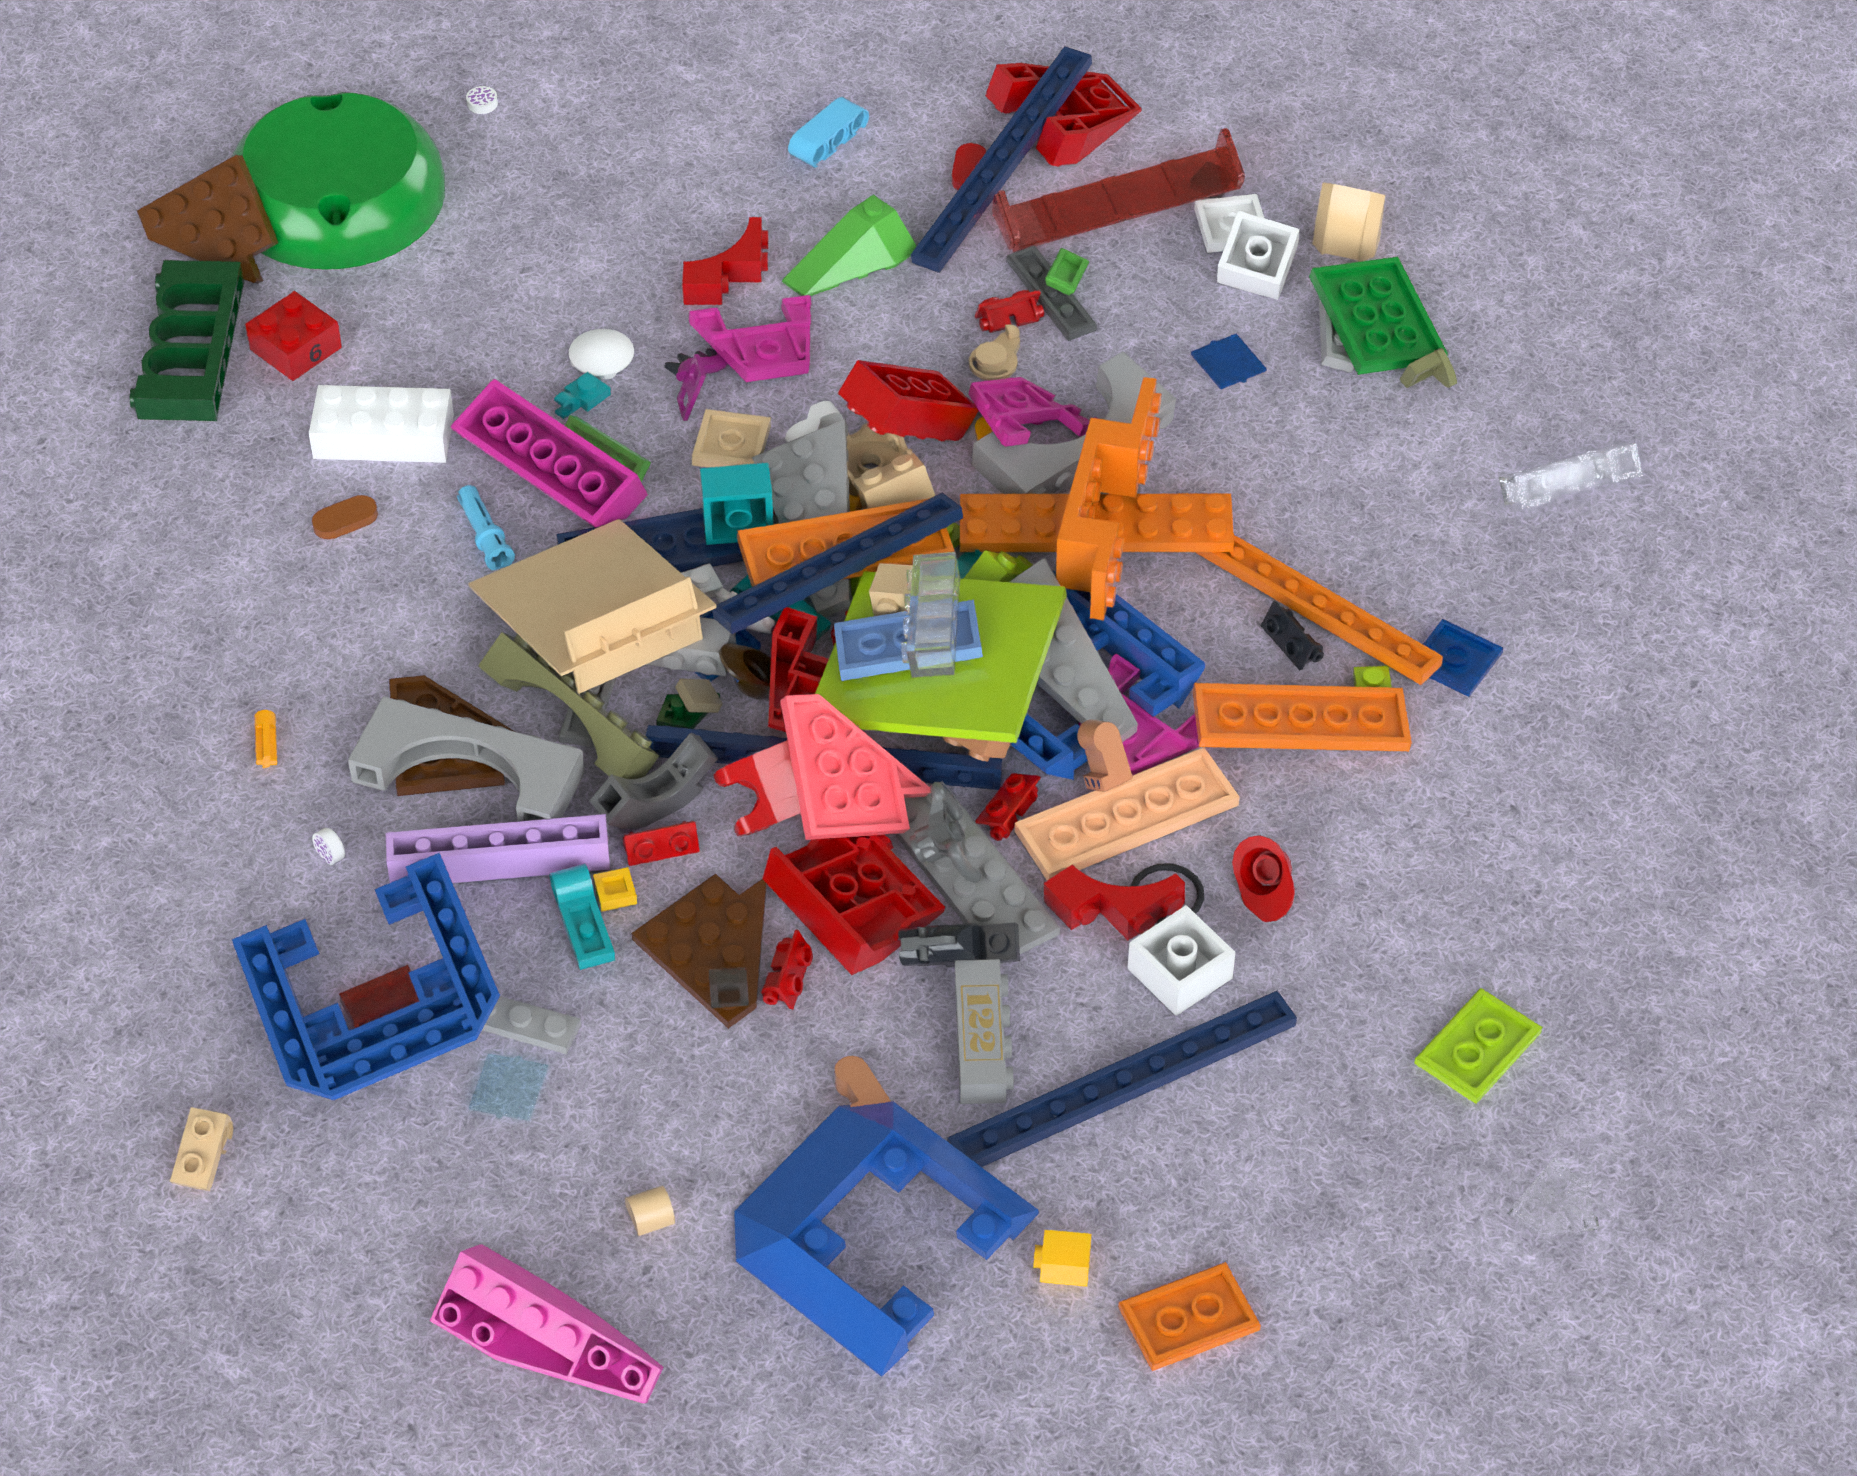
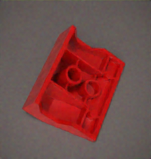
(852, 896)

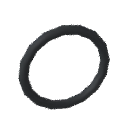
(1179, 869)

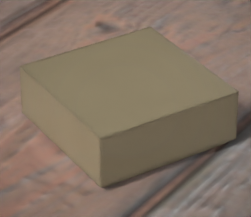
(698, 695)

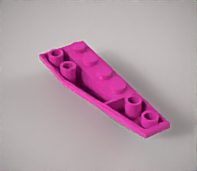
(539, 1327)

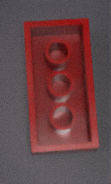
(907, 401)

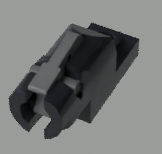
(958, 942)

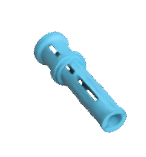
(488, 536)

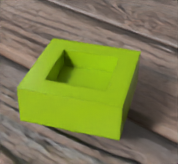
(1372, 676)

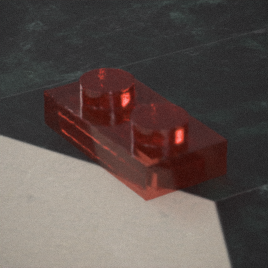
(379, 996)

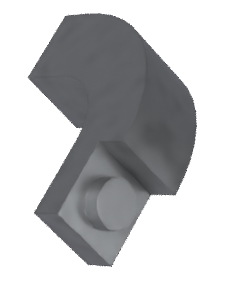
(659, 794)

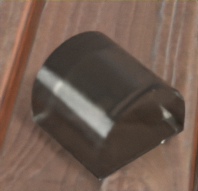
(728, 987)

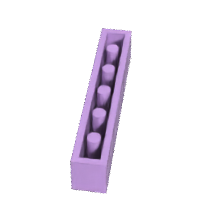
(504, 848)

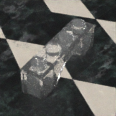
(1571, 474)

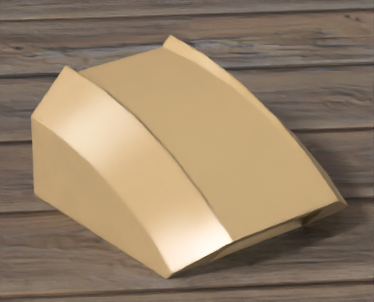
(1348, 222)

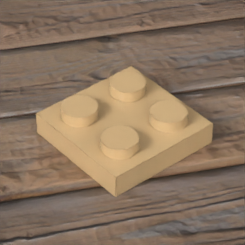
(730, 439)

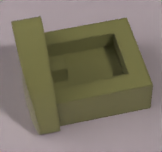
(1432, 364)

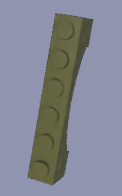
(618, 750)

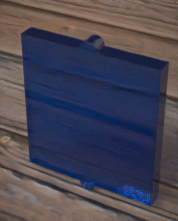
(1228, 361)

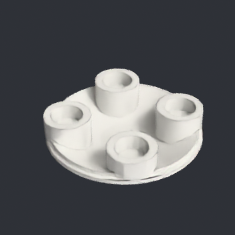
(601, 352)

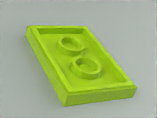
(1478, 1045)

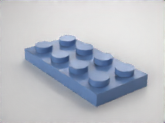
(874, 643)

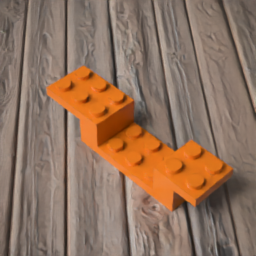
(1111, 464)

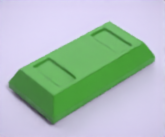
(1066, 271)

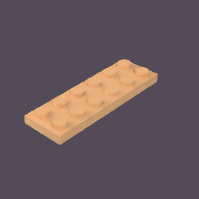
(1128, 814)

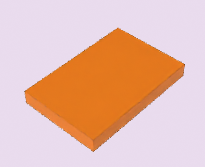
(1189, 1316)

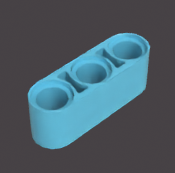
(827, 131)

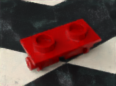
(1020, 305)
(1012, 798)
(661, 843)
(791, 959)

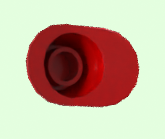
(1264, 862)

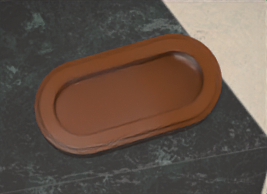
(344, 517)

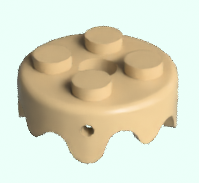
(874, 448)

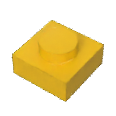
(615, 889)

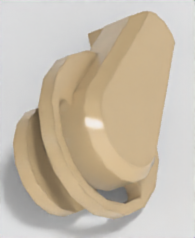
(998, 357)

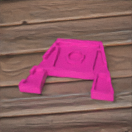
(764, 349)
(1016, 402)
(1154, 739)

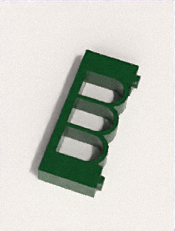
(189, 396)

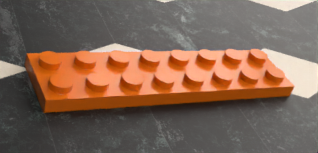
(1146, 522)

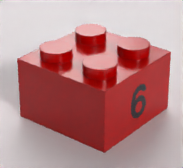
(293, 335)

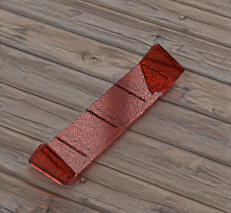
(1120, 197)

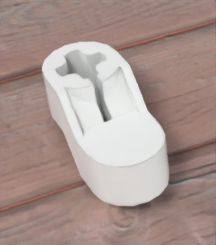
(819, 416)

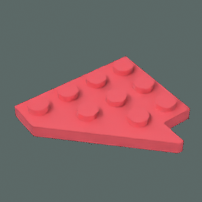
(844, 776)

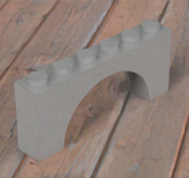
(1052, 467)
(411, 734)

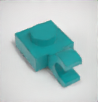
(583, 392)

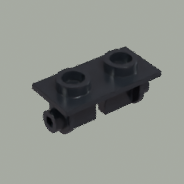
(1290, 636)

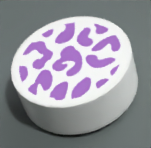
(481, 100)
(328, 845)

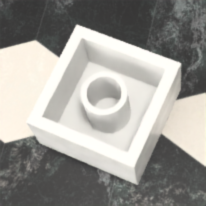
(1258, 255)
(1181, 960)

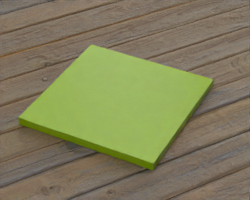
(986, 693)

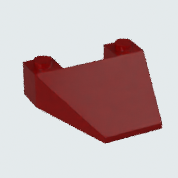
(1081, 123)
(792, 663)

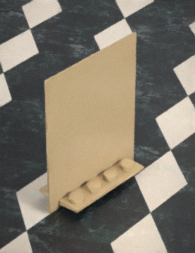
(597, 604)

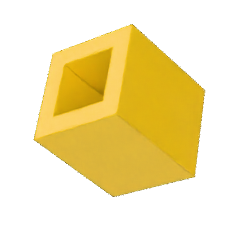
(1063, 1257)

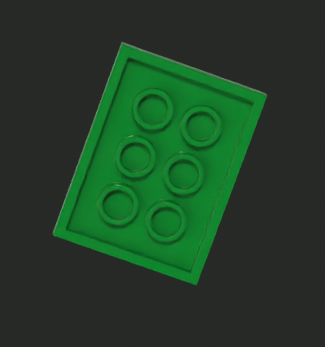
(1376, 314)

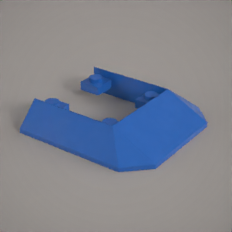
(1165, 672)
(318, 1049)
(789, 1246)

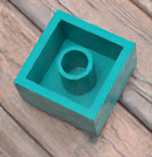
(735, 500)

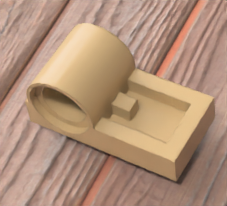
(201, 1148)

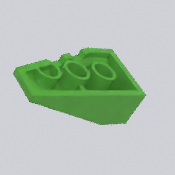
(859, 244)

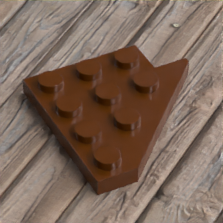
(213, 218)
(445, 773)
(709, 931)

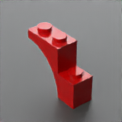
(709, 278)
(1129, 909)

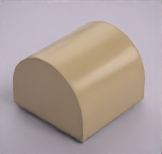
(650, 1210)

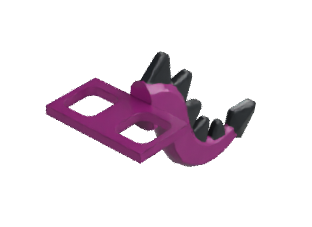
(692, 374)

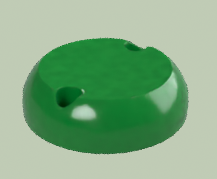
(343, 179)

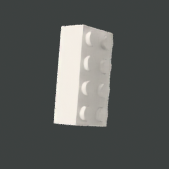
(381, 423)

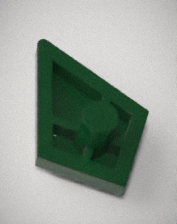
(677, 715)

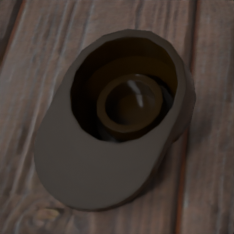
(749, 669)

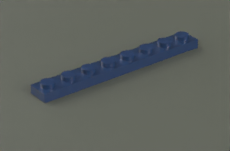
(837, 563)

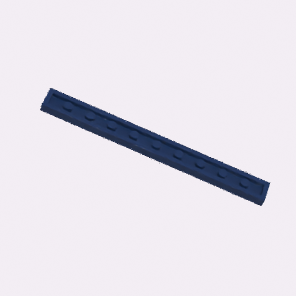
(1001, 160)
(927, 766)
(1125, 1080)

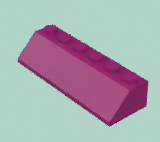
(550, 456)

